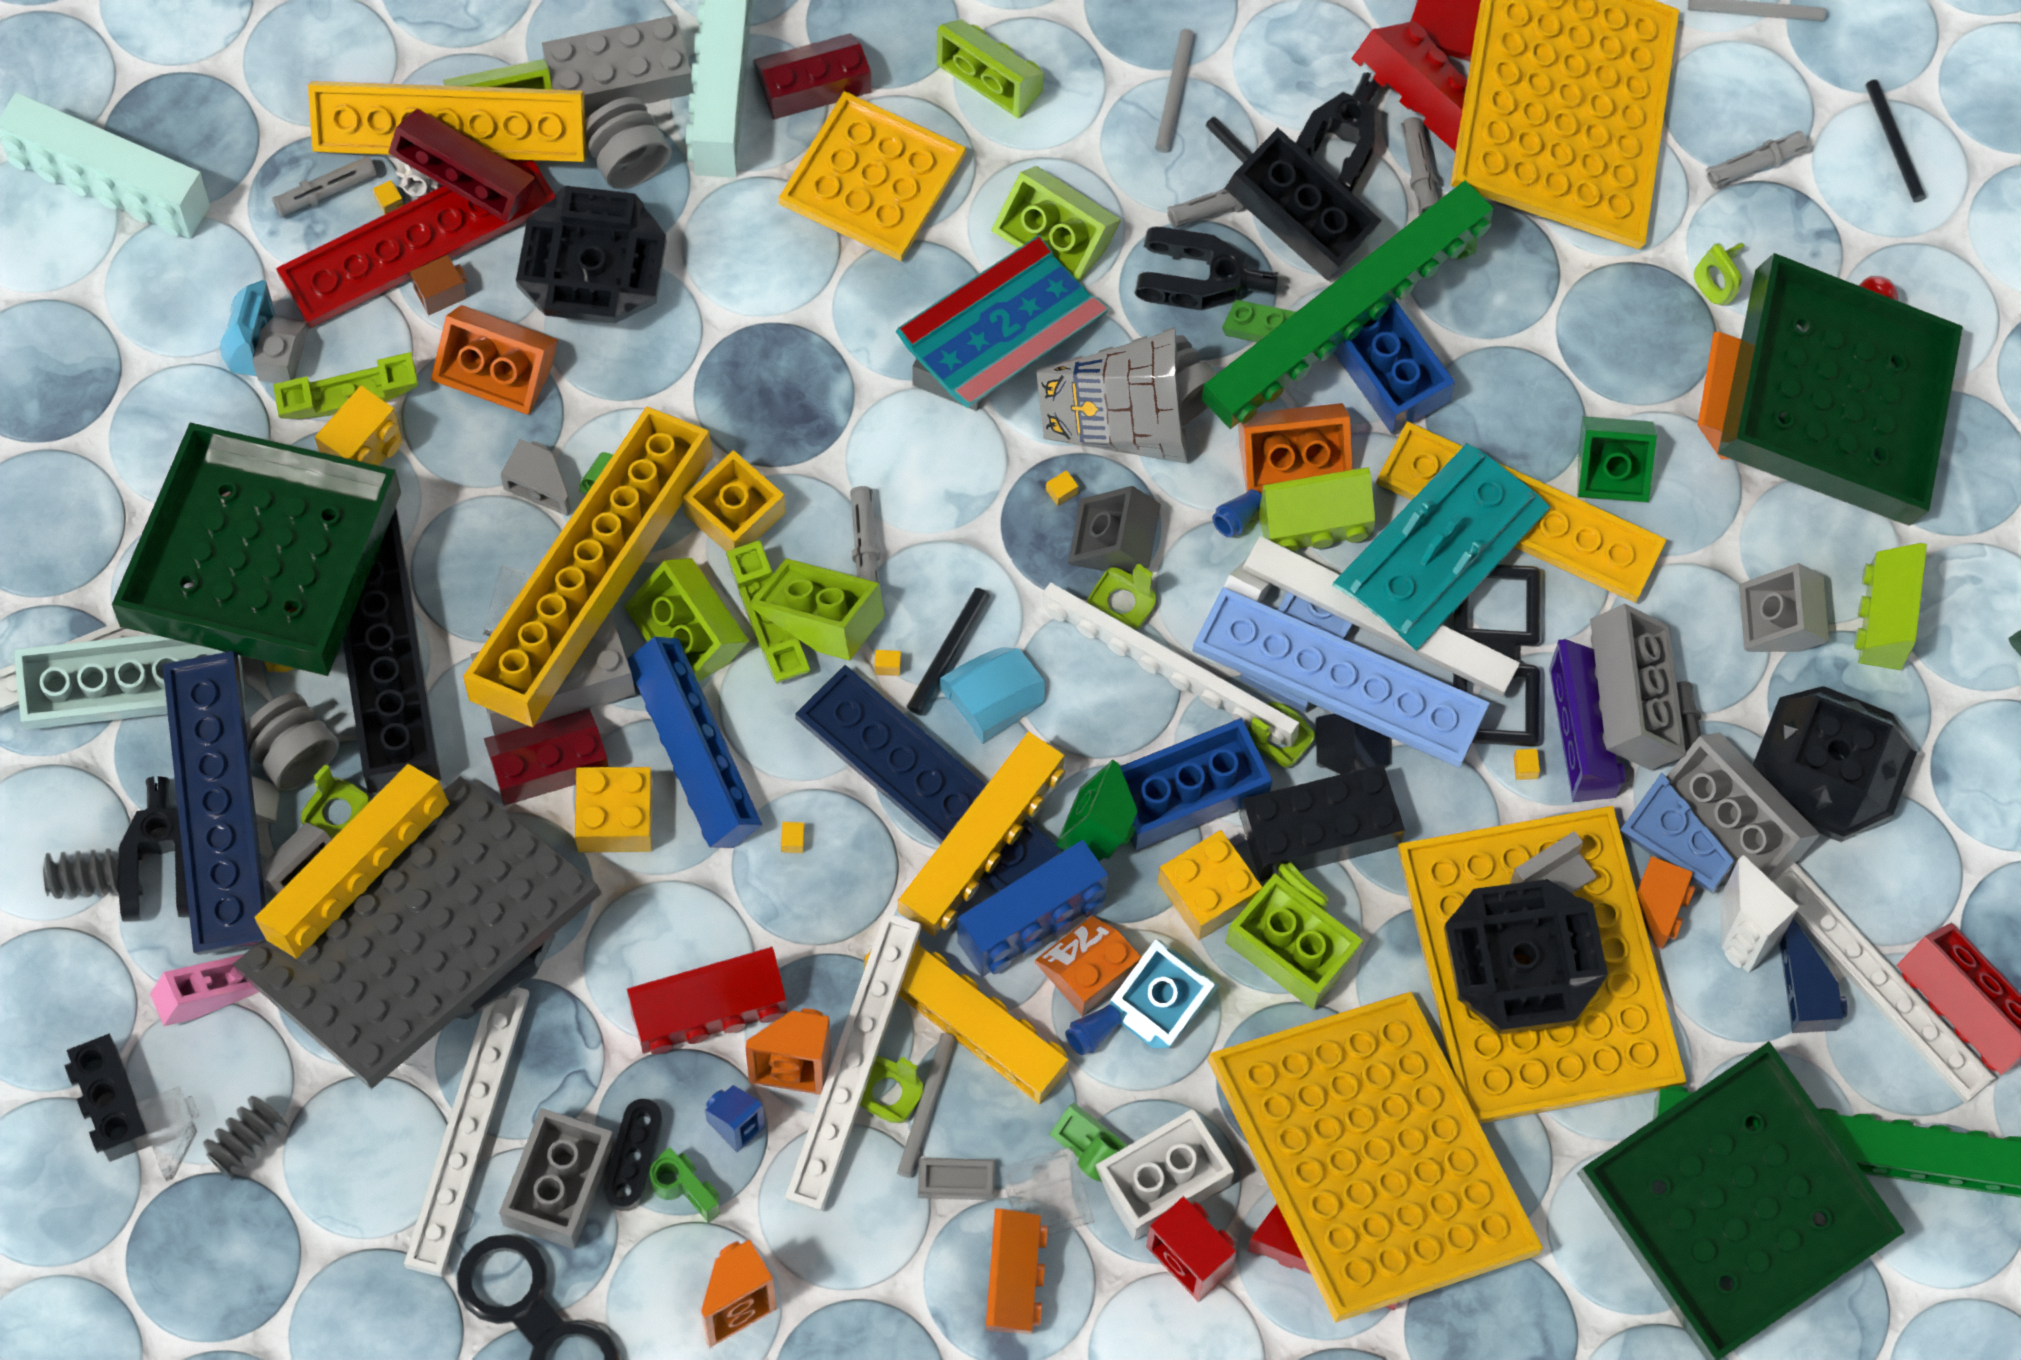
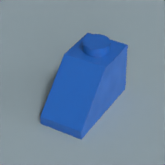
(735, 1116)

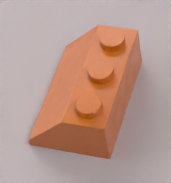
(493, 359)
(1717, 387)
(1295, 444)
(791, 1052)
(1015, 1272)
(737, 1292)

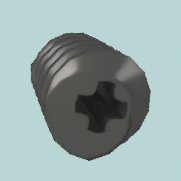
(81, 874)
(242, 1136)

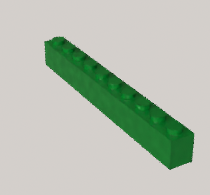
(1347, 305)
(1912, 1152)

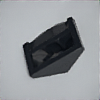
(1348, 745)

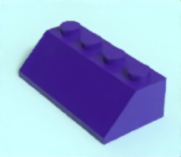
(1590, 767)

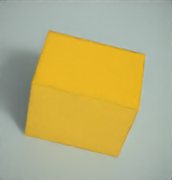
(387, 197)
(1062, 488)
(887, 662)
(1526, 764)
(792, 837)

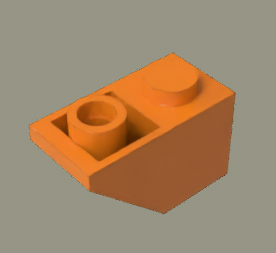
(1660, 897)

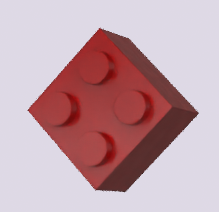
(1191, 1247)

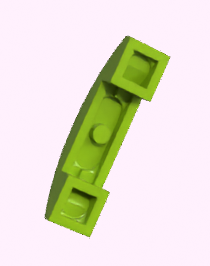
(324, 397)
(779, 648)

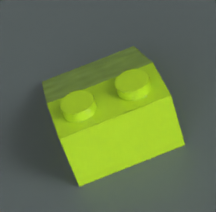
(821, 607)

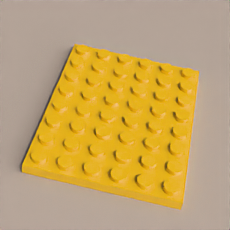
(1568, 110)
(1625, 1033)
(1374, 1156)

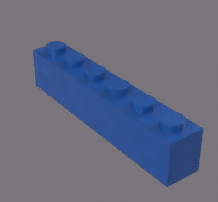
(693, 743)

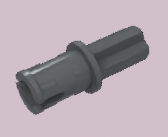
(1689, 715)

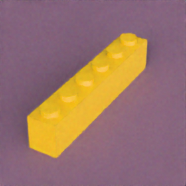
(982, 834)
(352, 861)
(982, 1024)

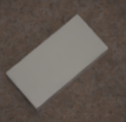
(956, 1179)

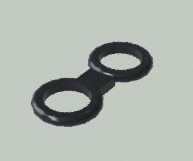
(532, 1314)

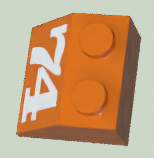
(1089, 963)

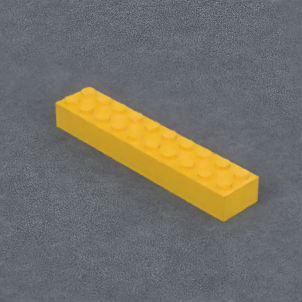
(588, 567)

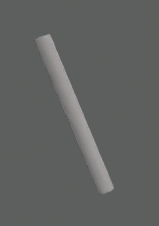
(1759, 9)
(1174, 90)
(926, 1105)

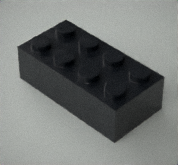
(1302, 204)
(1322, 821)

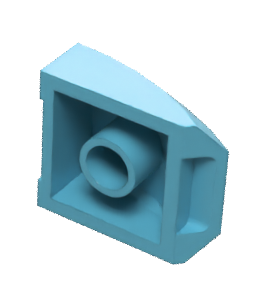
(248, 315)
(994, 690)
(1162, 995)

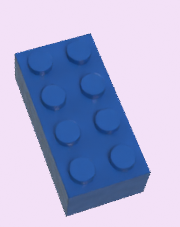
(1396, 369)
(1194, 782)
(1032, 909)

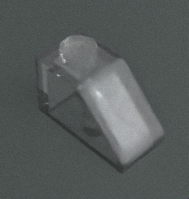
(170, 1127)

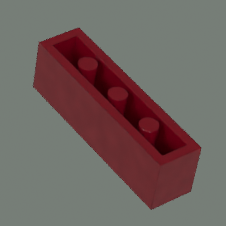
(461, 165)

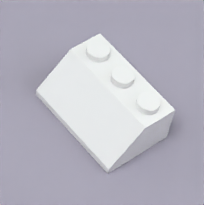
(1752, 915)
(1163, 1168)

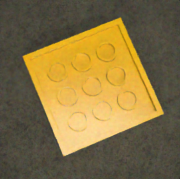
(872, 176)

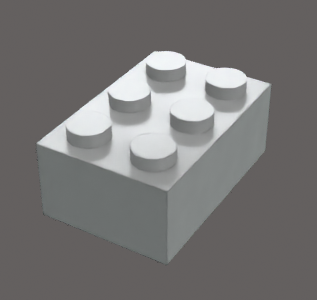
(557, 1178)

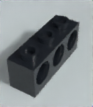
(107, 1079)

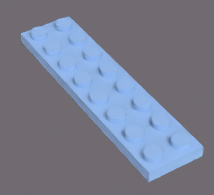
(1341, 677)

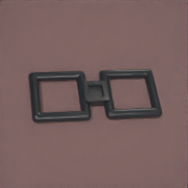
(1504, 643)

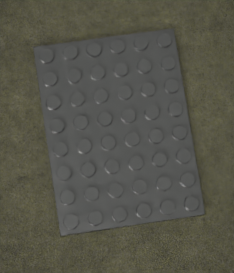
(424, 936)

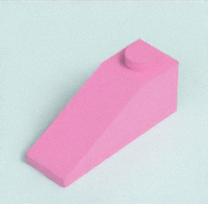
(199, 990)

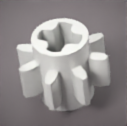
(414, 182)

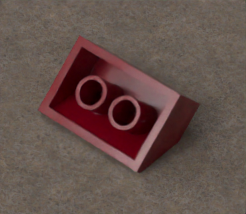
(813, 75)
(545, 756)

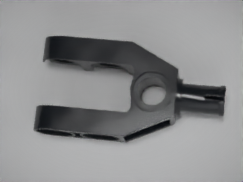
(1331, 119)
(1193, 292)
(138, 842)

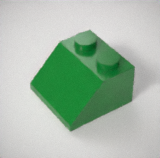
(1616, 459)
(1101, 814)

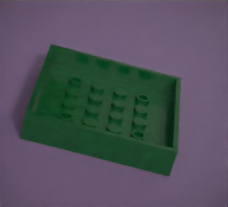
(1841, 390)
(257, 548)
(1740, 1203)

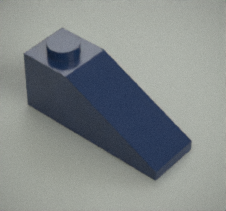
(1809, 985)

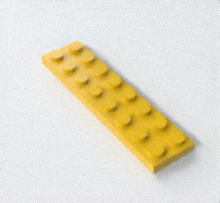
(503, 120)
(1568, 536)

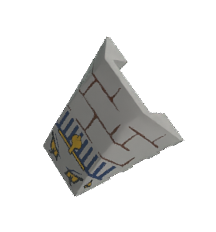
(1117, 399)

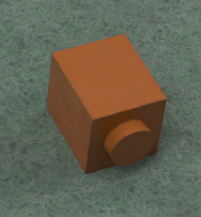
(439, 284)

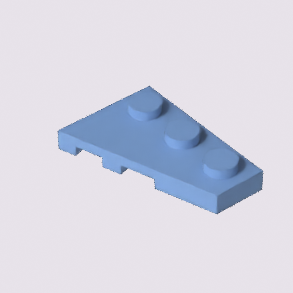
(1675, 835)

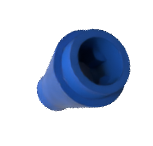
(1236, 514)
(1091, 1030)

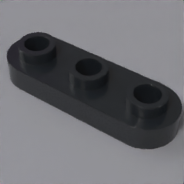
(633, 1139)

